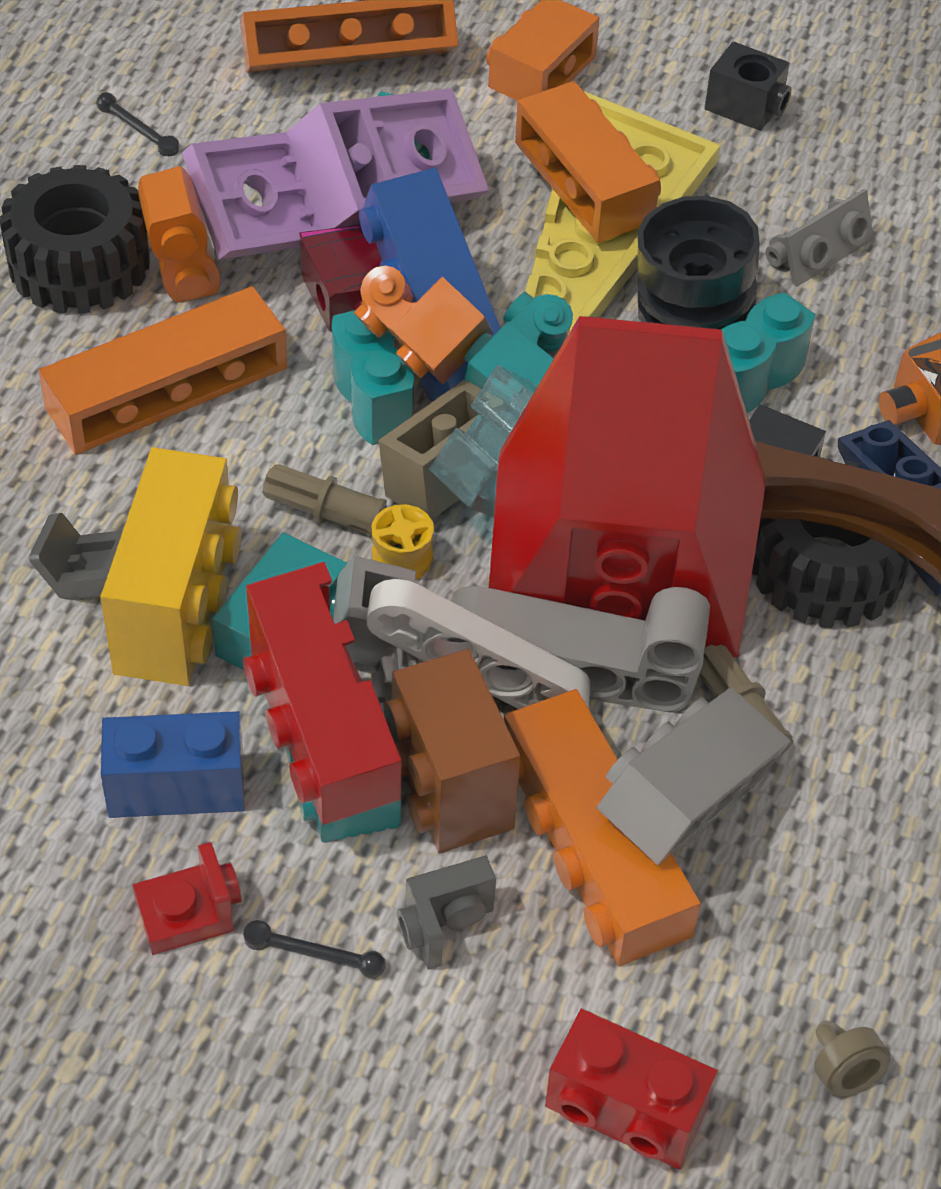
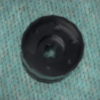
(697, 263)

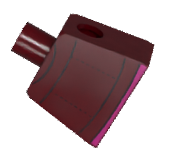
(335, 266)

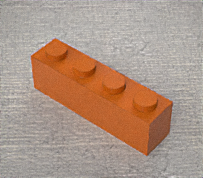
(346, 33)
(163, 369)
(563, 773)

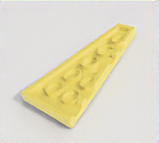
(592, 272)

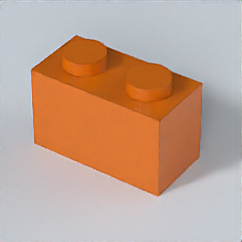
(542, 49)

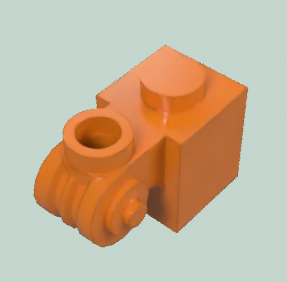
(431, 331)

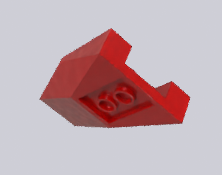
(632, 477)

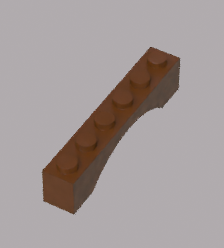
(856, 499)

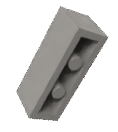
(690, 773)

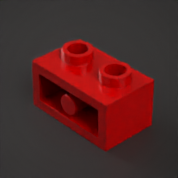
(630, 1088)

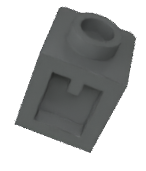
(444, 897)

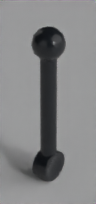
(166, 145)
(259, 936)

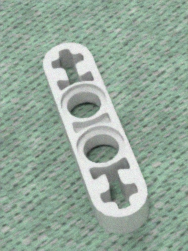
(419, 618)

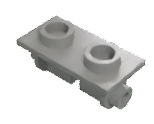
(823, 239)

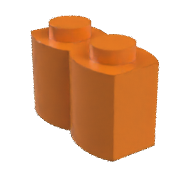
(178, 234)

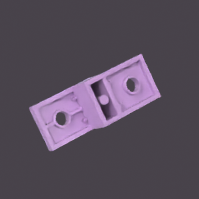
(325, 166)

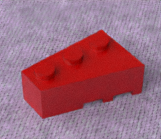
(318, 698)

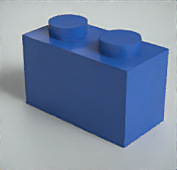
(172, 764)

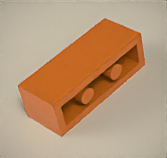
(586, 160)

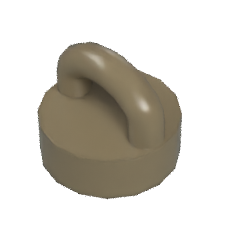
(849, 1058)

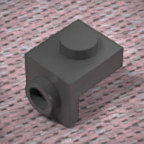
(73, 562)

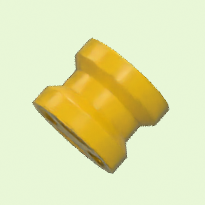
(411, 529)

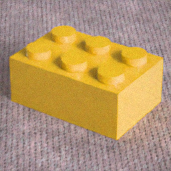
(171, 567)

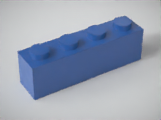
(423, 240)

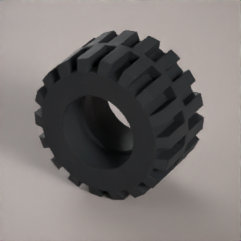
(75, 238)
(826, 578)

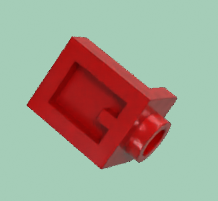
(188, 903)

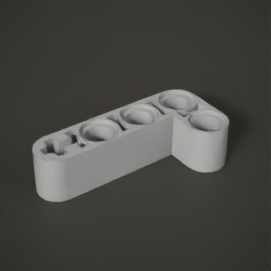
(626, 658)

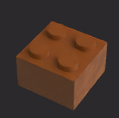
(453, 751)

